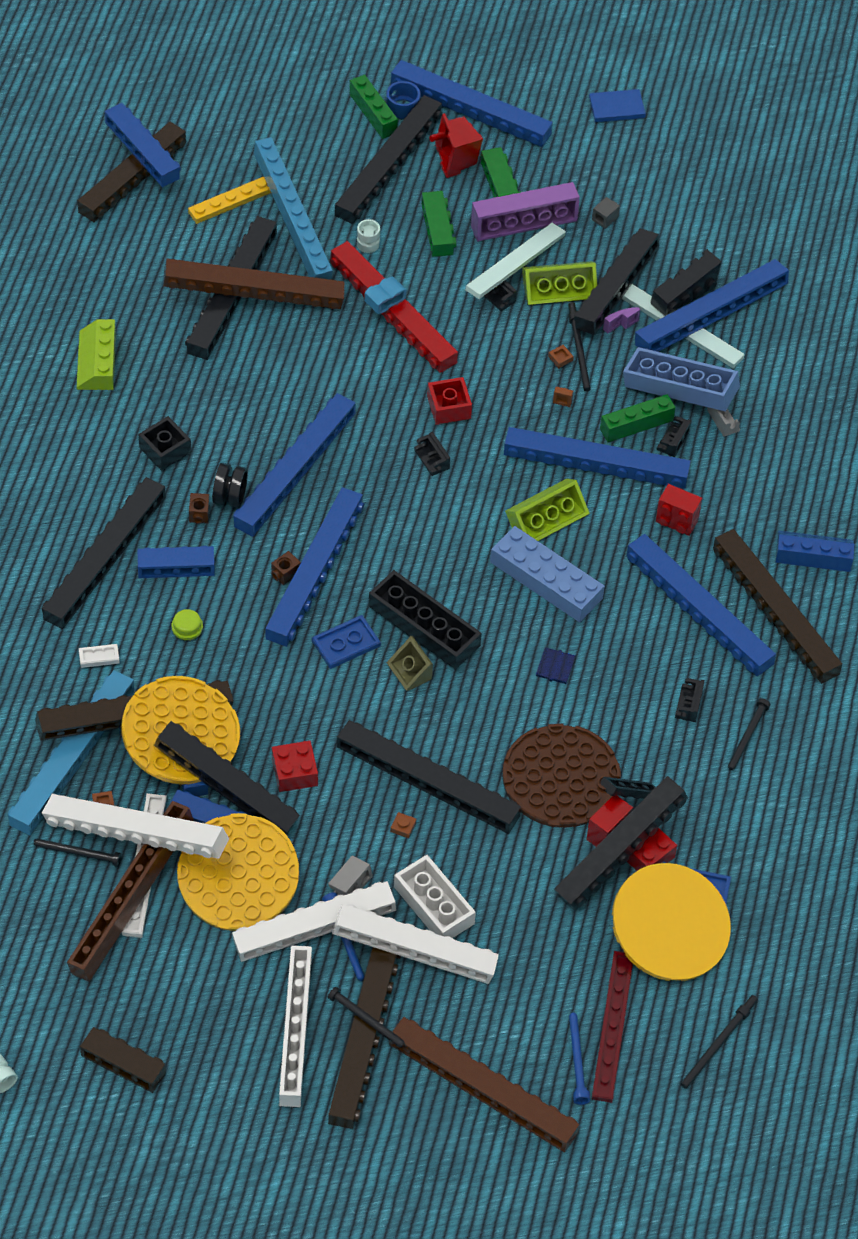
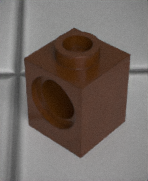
(199, 508)
(284, 567)

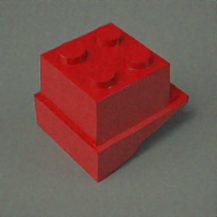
(456, 145)

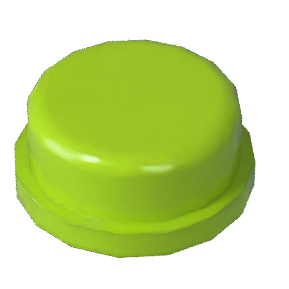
(187, 624)

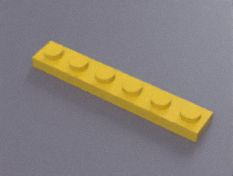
(229, 200)

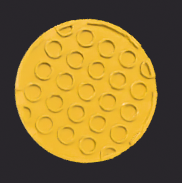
(184, 702)
(248, 881)
(671, 922)

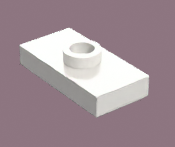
(99, 655)

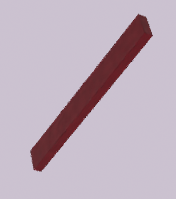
(612, 1028)

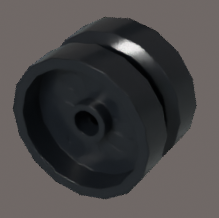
(230, 485)

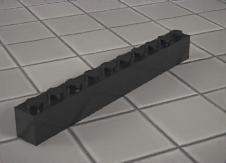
(388, 160)
(220, 306)
(103, 553)
(429, 776)

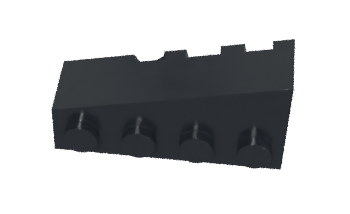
(687, 284)

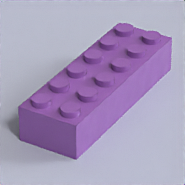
(524, 211)

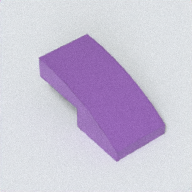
(624, 317)

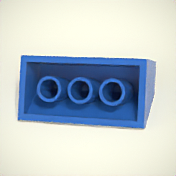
(814, 551)

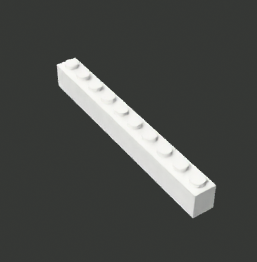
(135, 826)

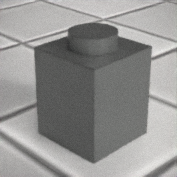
(605, 212)

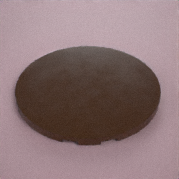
(558, 774)

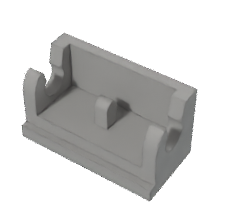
(724, 421)
(351, 876)

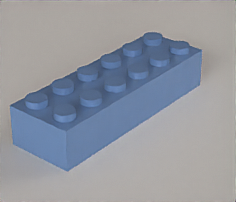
(681, 379)
(547, 574)

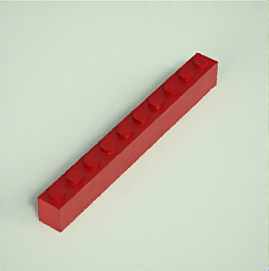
(402, 316)

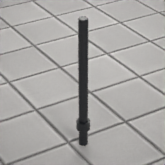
(579, 348)
(741, 1014)

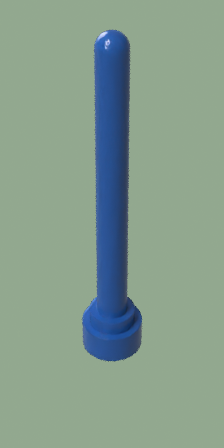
(349, 947)
(581, 1095)

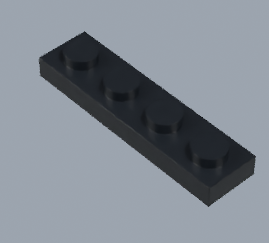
(627, 788)

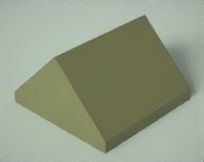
(411, 665)

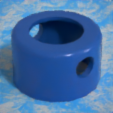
(404, 91)

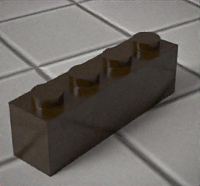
(123, 1059)

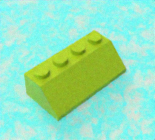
(559, 282)
(97, 355)
(549, 510)

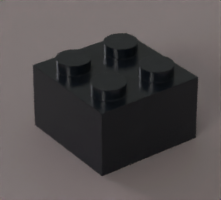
(164, 443)

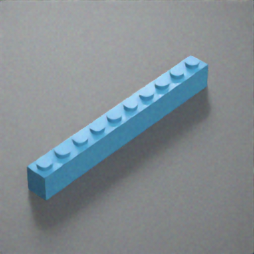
(292, 209)
(63, 762)

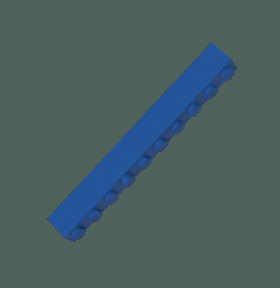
(475, 104)
(712, 307)
(596, 457)
(294, 464)
(314, 566)
(701, 605)

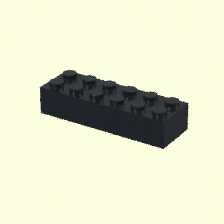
(424, 619)

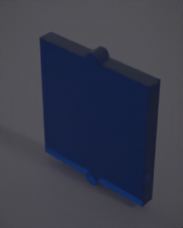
(555, 665)

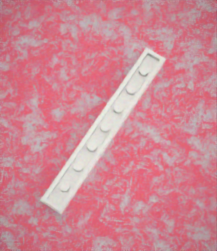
(135, 926)

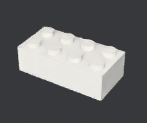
(434, 898)

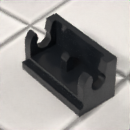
(502, 295)
(675, 436)
(432, 454)
(689, 700)

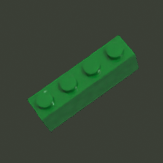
(373, 106)
(498, 172)
(437, 223)
(637, 418)

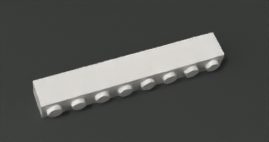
(309, 922)
(415, 943)
(295, 1026)

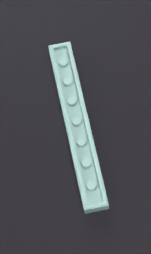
(515, 260)
(701, 338)

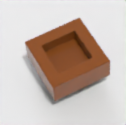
(560, 356)
(563, 396)
(103, 797)
(403, 825)

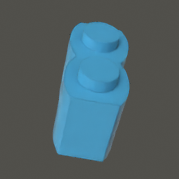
(385, 295)

